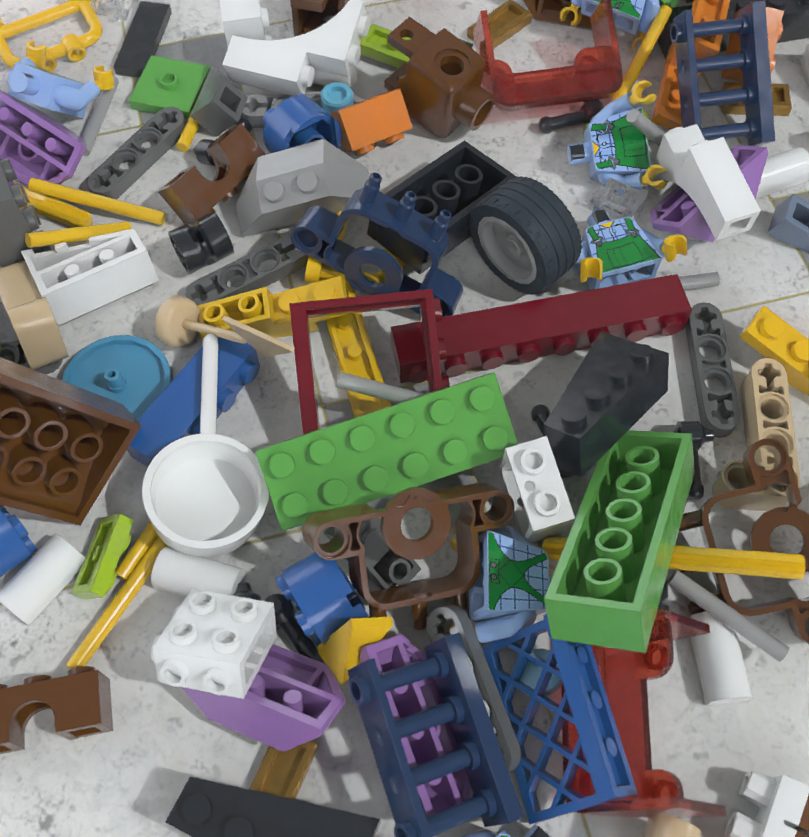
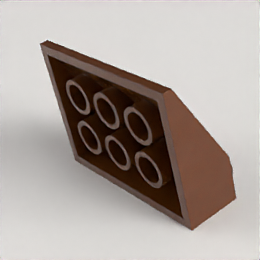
(57, 443)

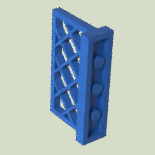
(590, 713)

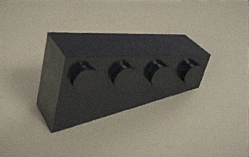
(604, 400)
(231, 811)

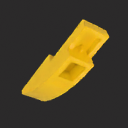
(269, 311)
(781, 342)

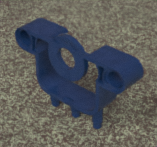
(319, 229)

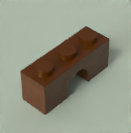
(194, 195)
(78, 702)

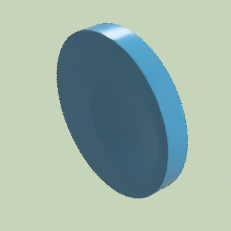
(121, 370)

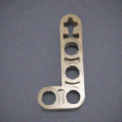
(30, 316)
(776, 403)

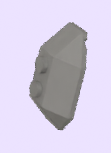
(294, 180)

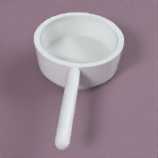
(205, 487)

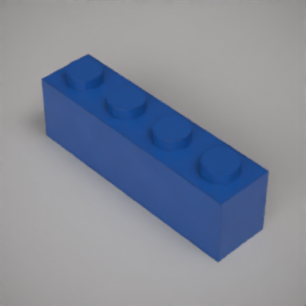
(179, 405)

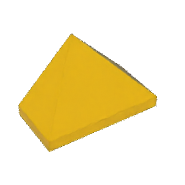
(345, 644)

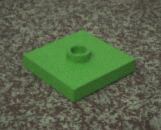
(168, 84)

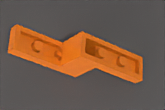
(667, 106)

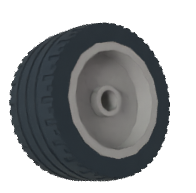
(525, 235)

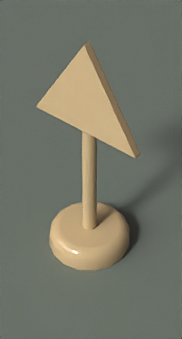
(179, 325)

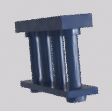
(752, 61)
(476, 741)

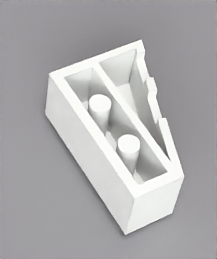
(91, 273)

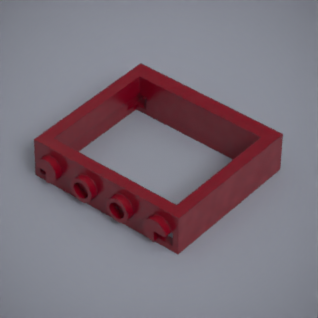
(301, 312)

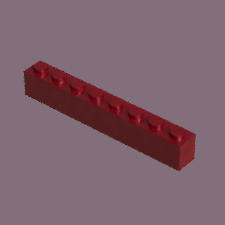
(545, 327)

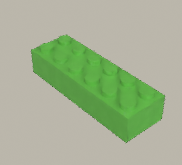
(387, 450)
(622, 542)

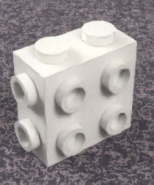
(215, 643)

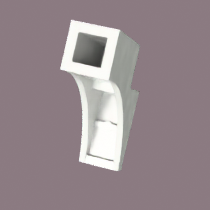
(290, 63)
(710, 178)

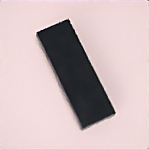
(142, 38)

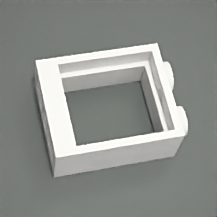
(533, 476)

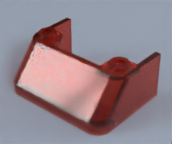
(593, 76)
(625, 684)

